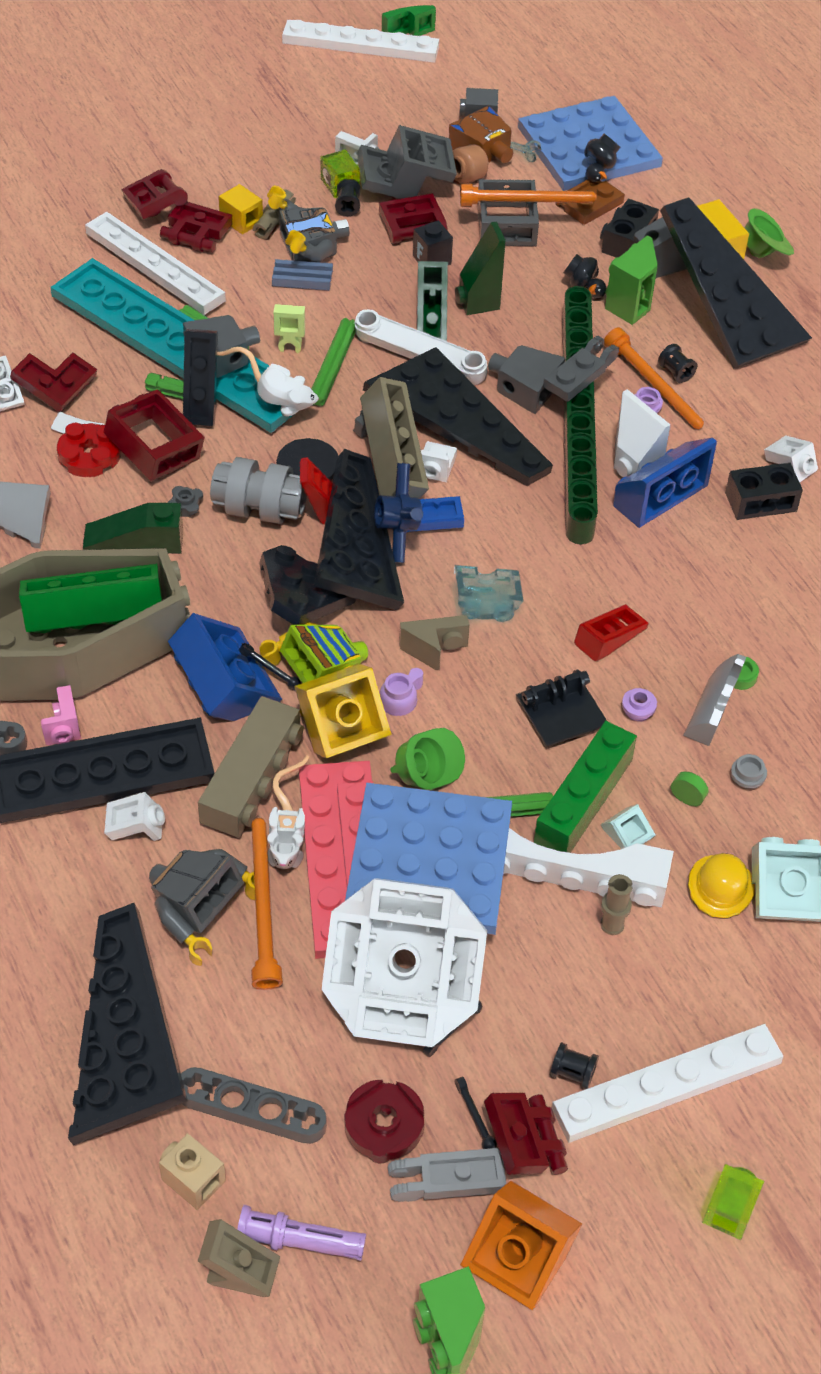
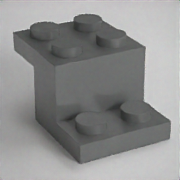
(406, 163)

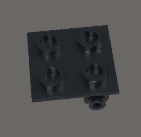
(562, 708)

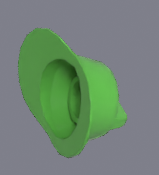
(765, 235)
(430, 759)

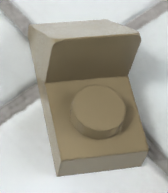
(428, 637)
(237, 1260)

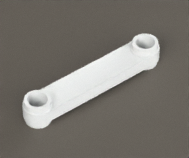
(412, 342)

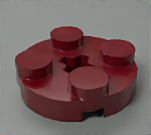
(378, 1141)

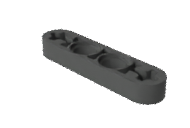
(254, 1098)

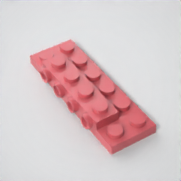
(332, 811)

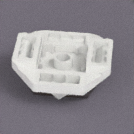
(396, 1002)

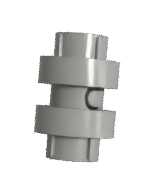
(244, 488)

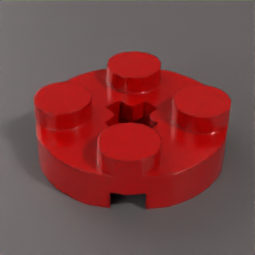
(86, 464)

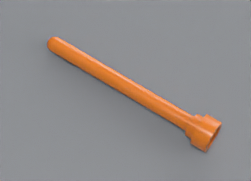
(471, 195)
(622, 340)
(266, 972)

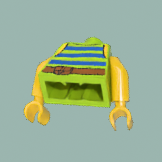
(314, 650)

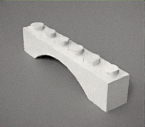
(643, 864)

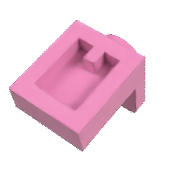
(64, 725)

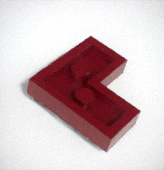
(54, 386)

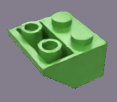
(632, 282)
(450, 1320)

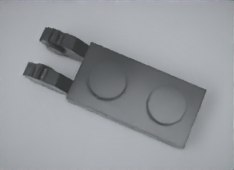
(580, 369)

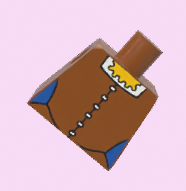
(485, 130)

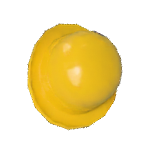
(721, 885)

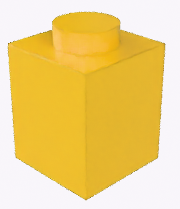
(244, 207)

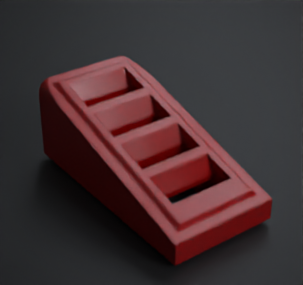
(316, 487)
(607, 633)

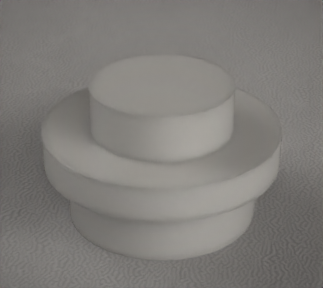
(749, 771)

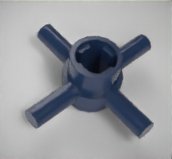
(399, 512)

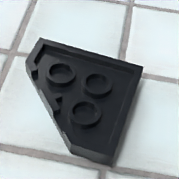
(292, 588)

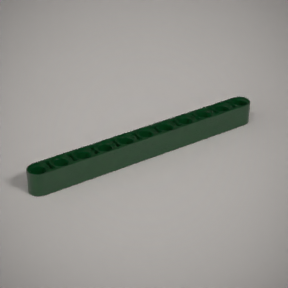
(579, 425)

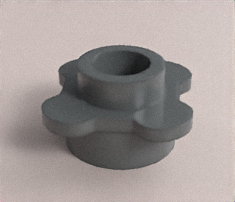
(188, 498)

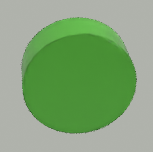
(748, 675)
(689, 788)

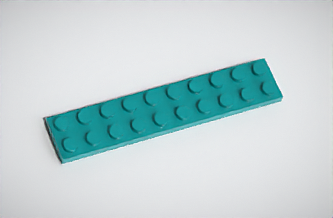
(157, 332)

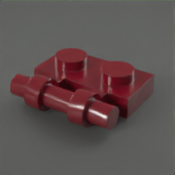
(197, 219)
(517, 1133)

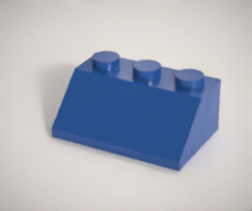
(665, 481)
(217, 670)

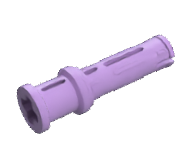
(281, 1231)

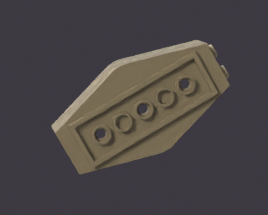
(94, 654)

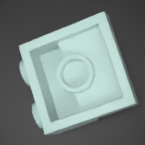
(787, 879)

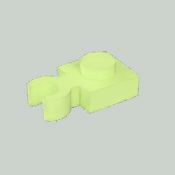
(289, 325)

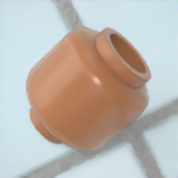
(470, 163)

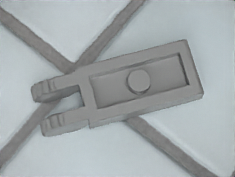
(449, 1175)

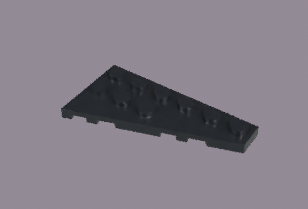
(738, 302)
(458, 411)
(354, 552)
(126, 1039)

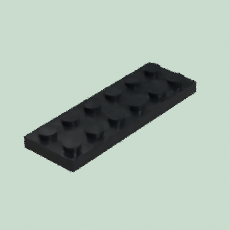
(103, 769)

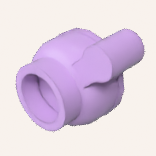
(400, 692)

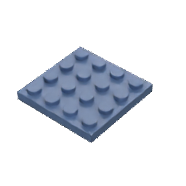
(567, 131)
(434, 842)

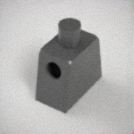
(666, 252)
(228, 337)
(523, 375)

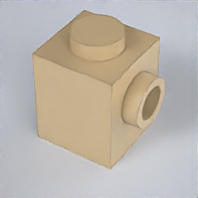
(191, 1170)

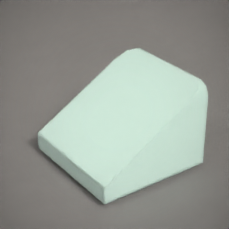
(629, 827)

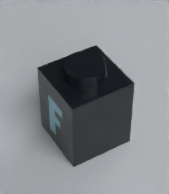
(432, 243)

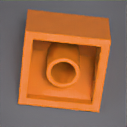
(521, 1244)

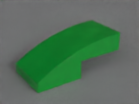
(411, 20)

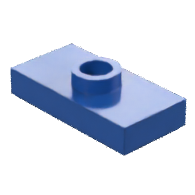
(441, 514)

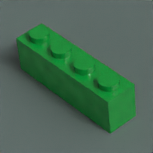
(88, 597)
(585, 788)

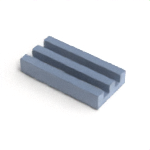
(302, 274)

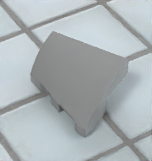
(24, 510)
(714, 700)

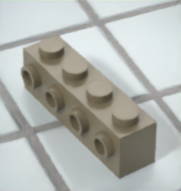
(393, 436)
(250, 767)

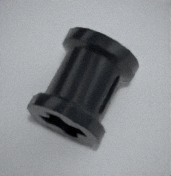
(348, 193)
(678, 357)
(574, 1065)

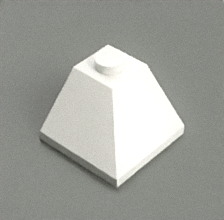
(639, 435)

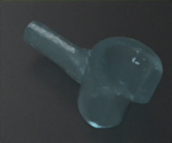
(527, 149)

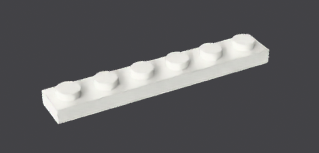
(360, 40)
(155, 263)
(666, 1083)

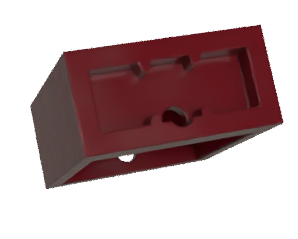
(154, 463)

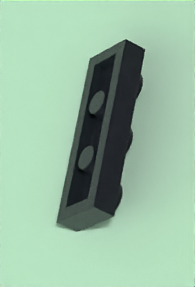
(200, 376)

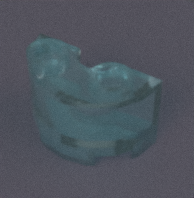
(488, 595)

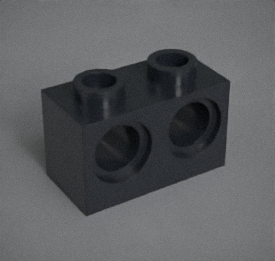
(626, 221)
(763, 491)

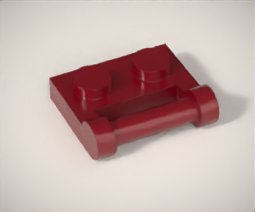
(148, 200)
(409, 212)

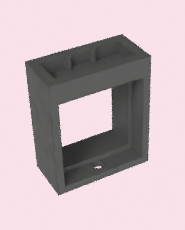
(515, 229)

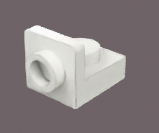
(352, 143)
(794, 450)
(438, 460)
(133, 816)

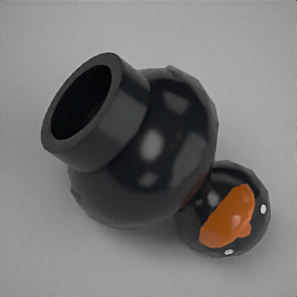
(604, 153)
(581, 273)

